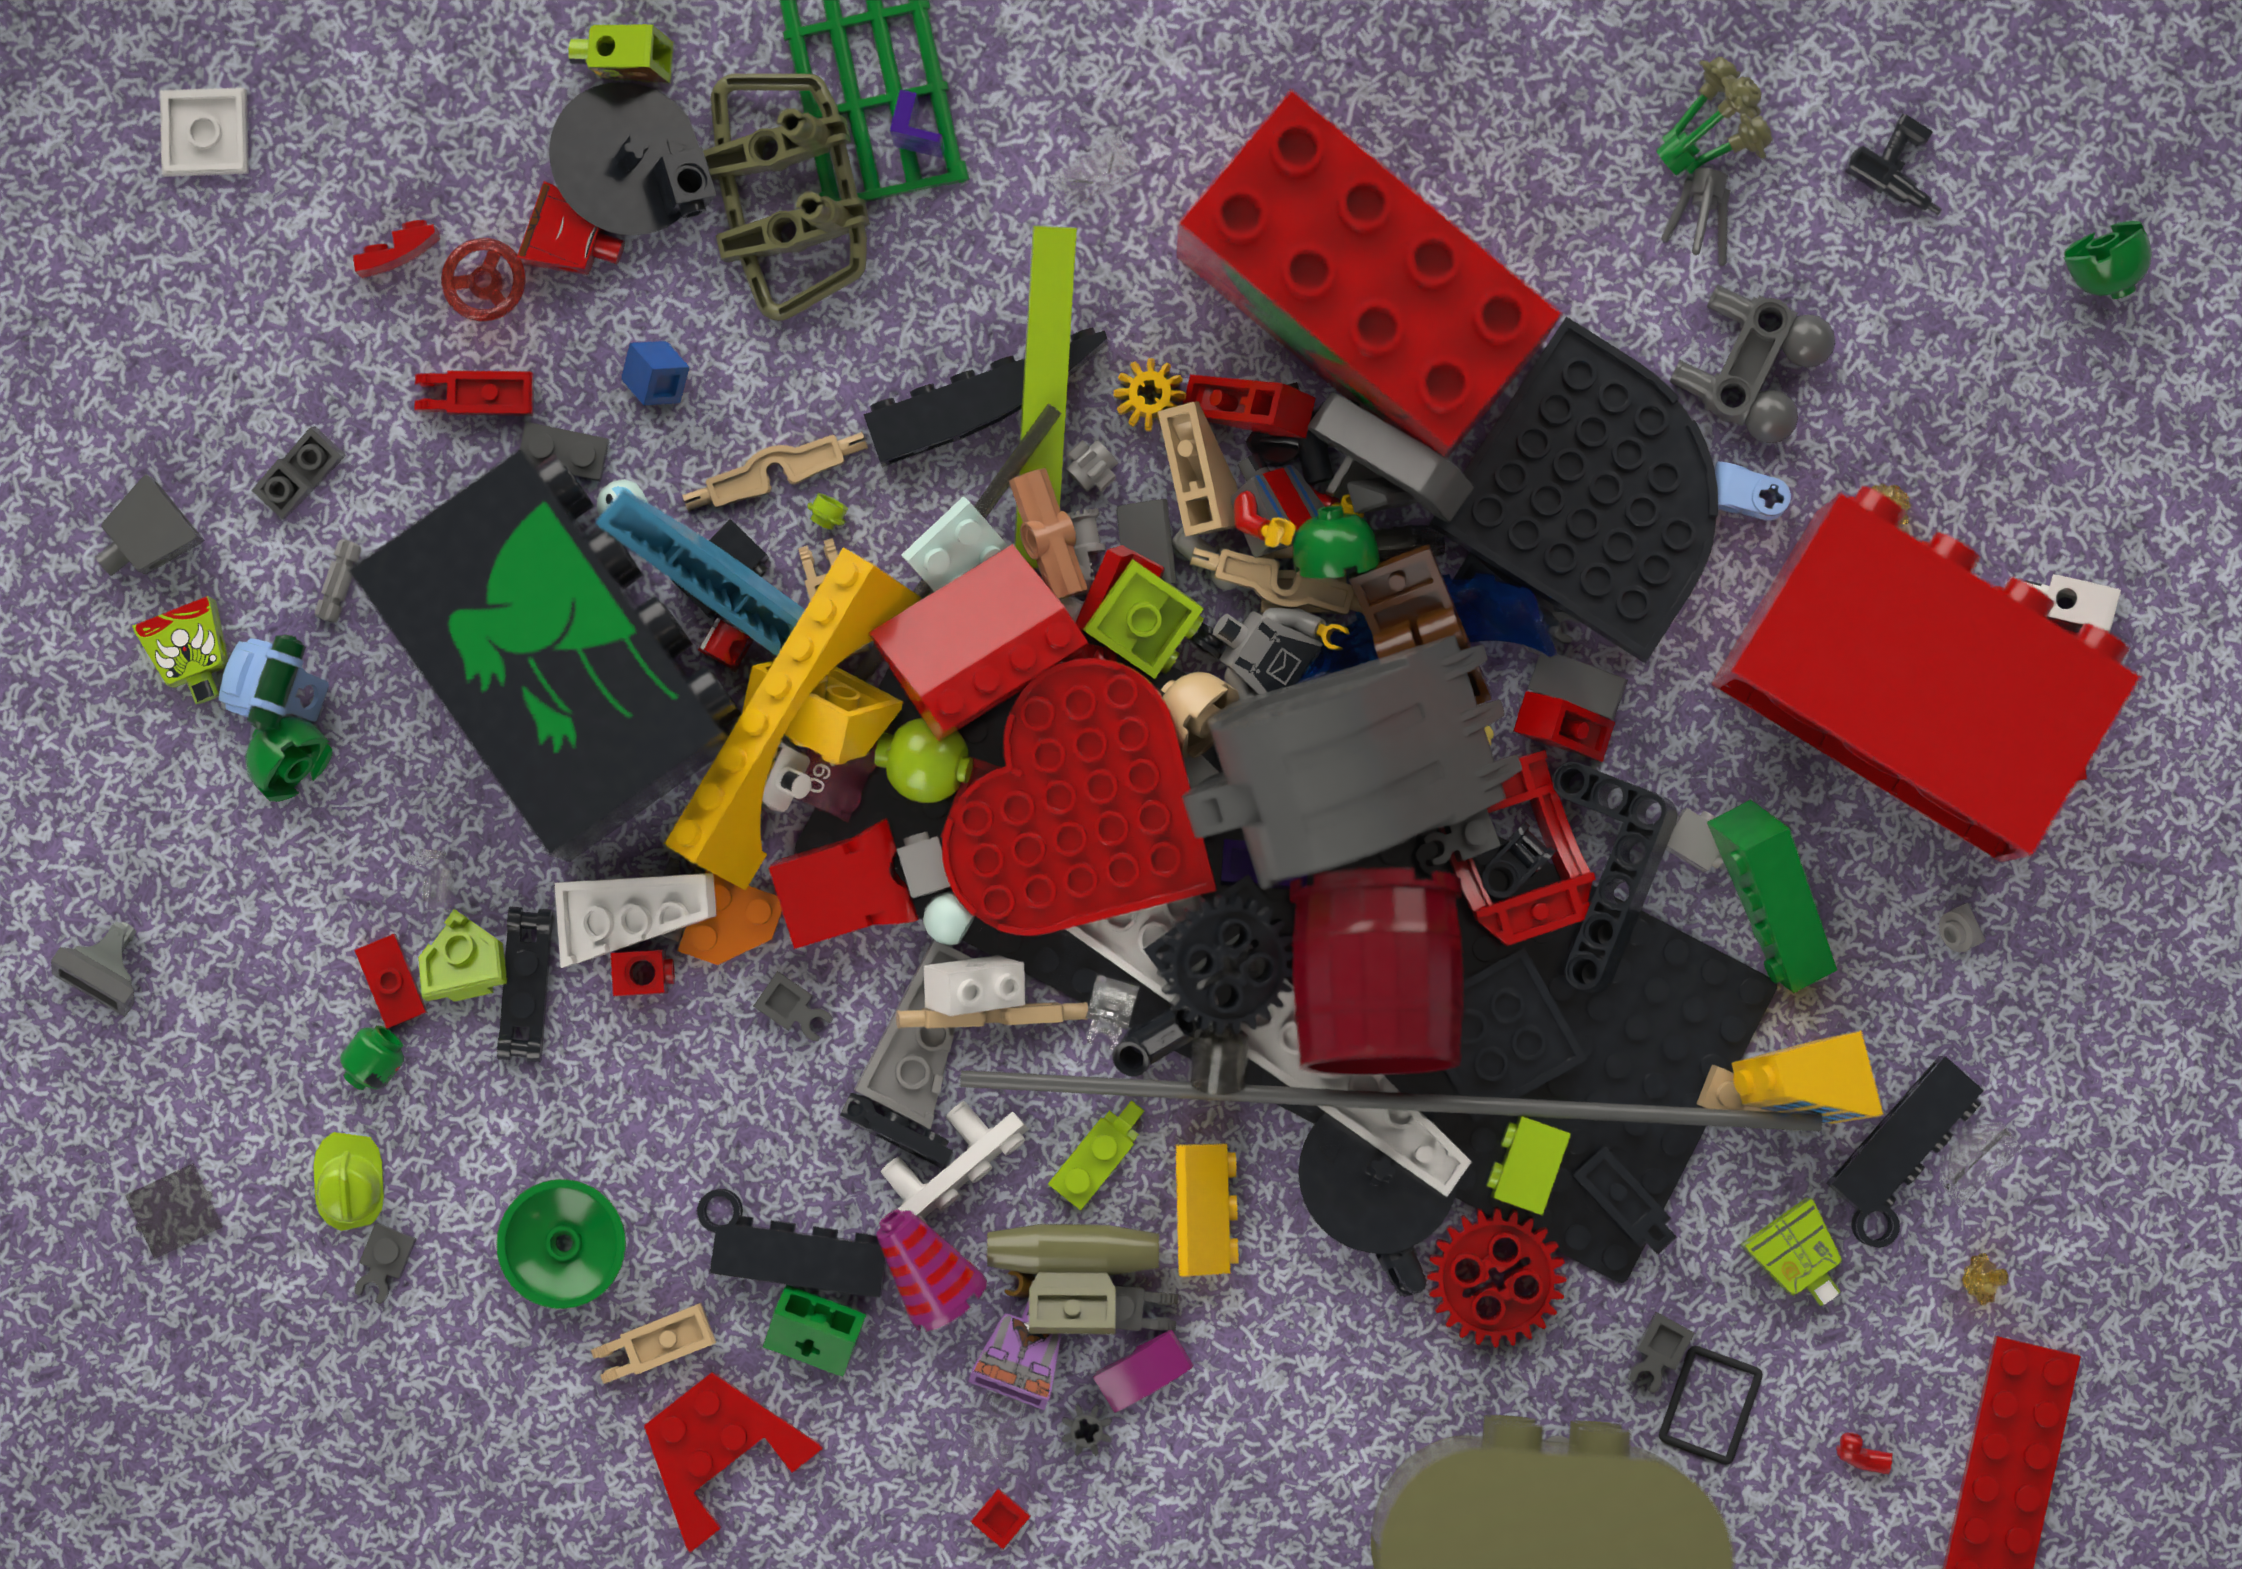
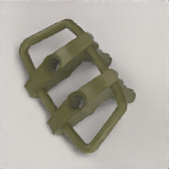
(818, 217)

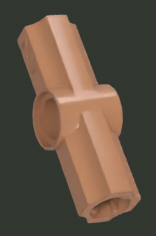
(1048, 533)

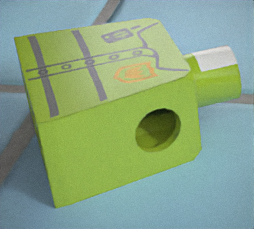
(1797, 1252)

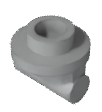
(1960, 929)

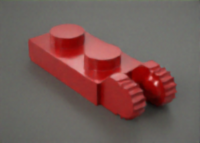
(480, 393)

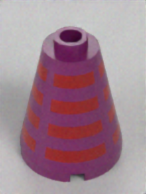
(927, 1271)

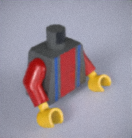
(1276, 505)

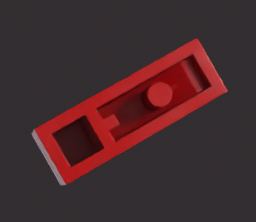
(1252, 404)

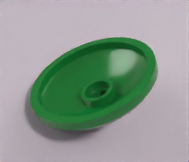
(530, 1249)

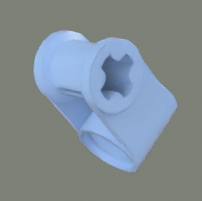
(1741, 489)

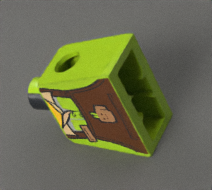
(625, 53)

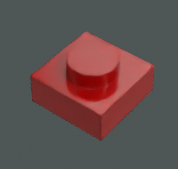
(1000, 1518)

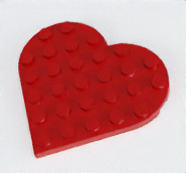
(1083, 810)

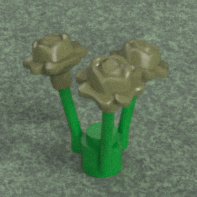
(1741, 97)

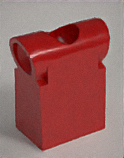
(842, 887)

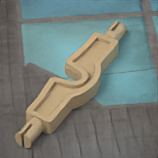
(754, 481)
(1262, 577)
(1026, 1014)

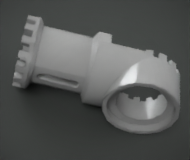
(1086, 542)

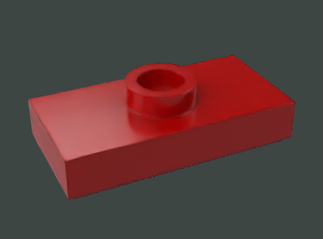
(391, 981)

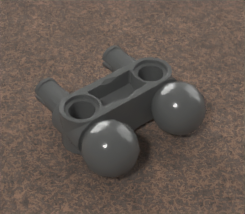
(1769, 413)

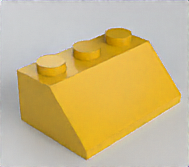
(838, 717)
(1205, 1209)

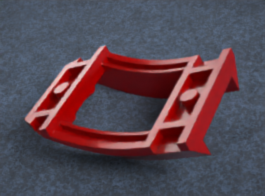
(1547, 906)

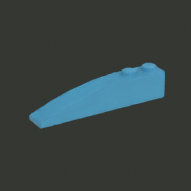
(703, 570)

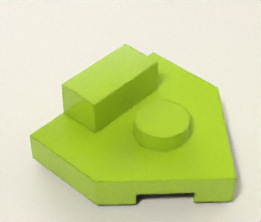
(461, 962)

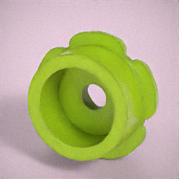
(827, 511)

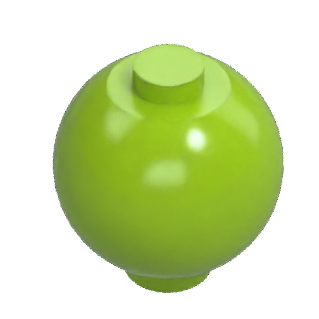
(921, 765)

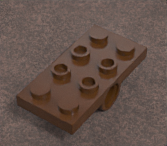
(1411, 607)

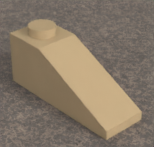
(1198, 470)

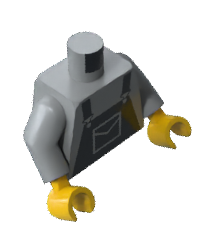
(1271, 648)

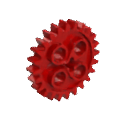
(1515, 1310)

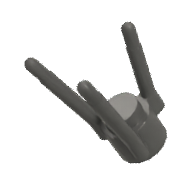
(1707, 191)

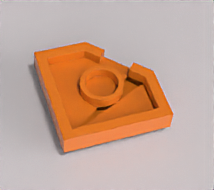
(741, 924)

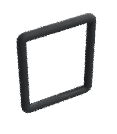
(1678, 1392)

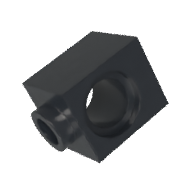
(689, 166)

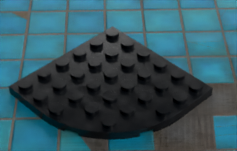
(1594, 492)

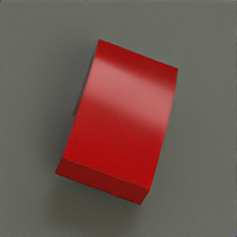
(409, 244)

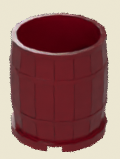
(1377, 972)

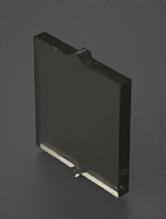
(174, 1211)

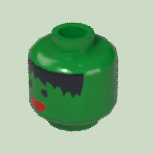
(372, 1058)

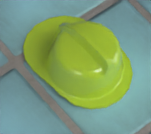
(348, 1181)

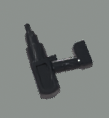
(1884, 171)

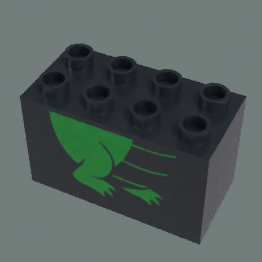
(548, 652)

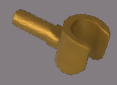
(1025, 1282)

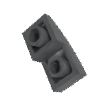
(298, 472)
(1578, 684)

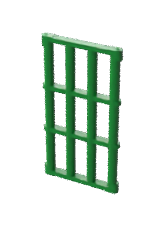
(855, 106)

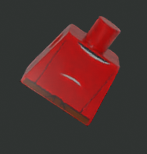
(563, 239)

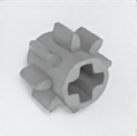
(1092, 465)

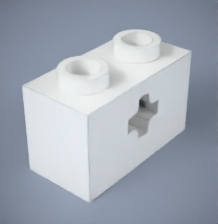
(974, 985)

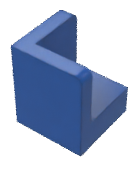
(655, 373)

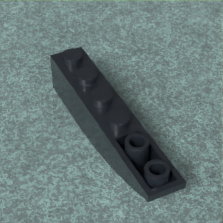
(961, 408)

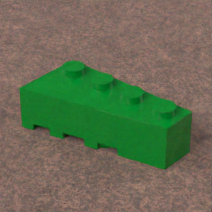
(1774, 894)

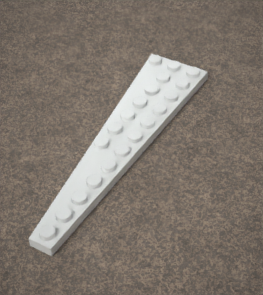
(1274, 1046)

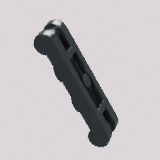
(526, 985)

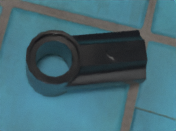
(1154, 1040)

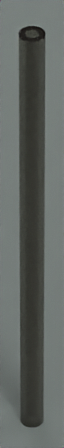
(984, 507)

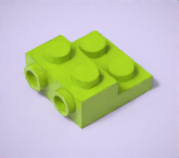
(1145, 620)

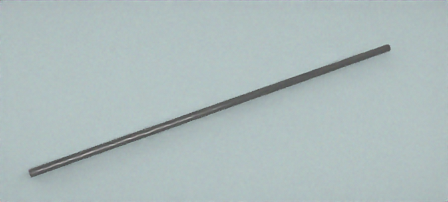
(1397, 1101)

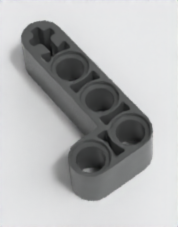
(1393, 455)

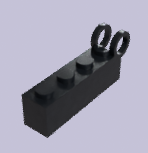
(1901, 1142)
(791, 1256)

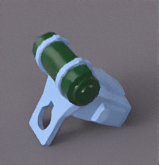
(264, 682)

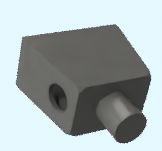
(146, 530)

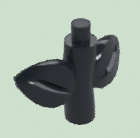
(1285, 450)

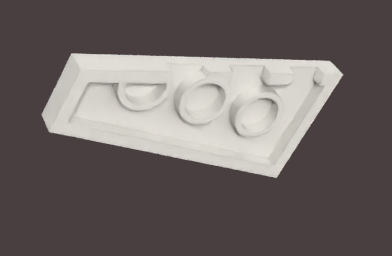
(618, 913)

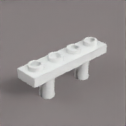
(972, 1165)

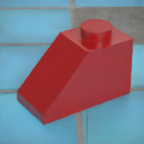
(1564, 725)

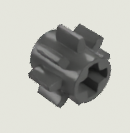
(1092, 1418)

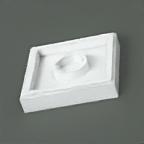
(204, 132)

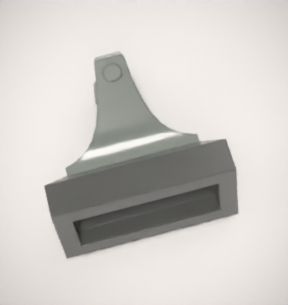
(99, 969)

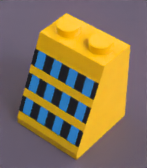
(1813, 1077)

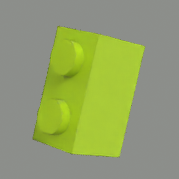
(1528, 1164)

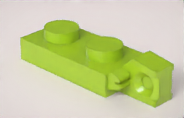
(1097, 1156)

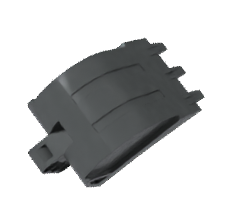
(1352, 761)

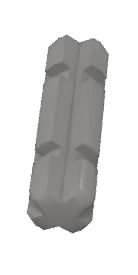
(337, 581)

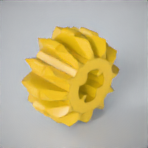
(1137, 403)

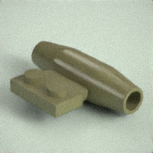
(1072, 1271)

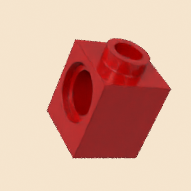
(622, 973)

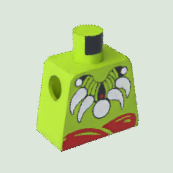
(187, 646)

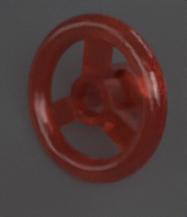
(492, 292)

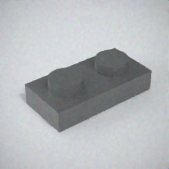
(580, 452)

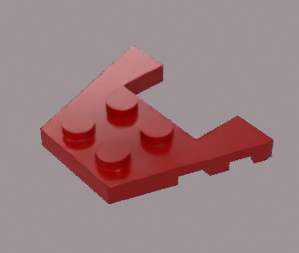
(705, 1435)

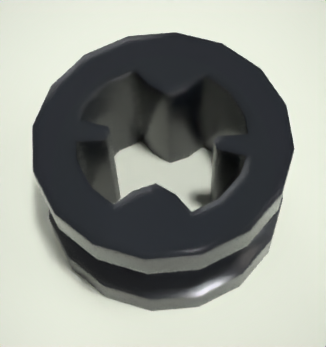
(1207, 641)

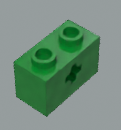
(814, 1330)

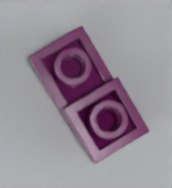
(1143, 1371)

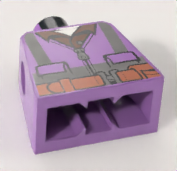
(1018, 1361)

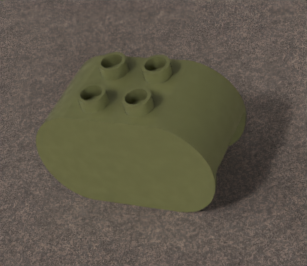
(1545, 1505)

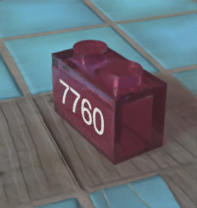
(837, 787)

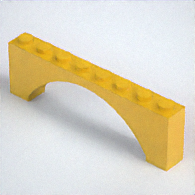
(724, 813)

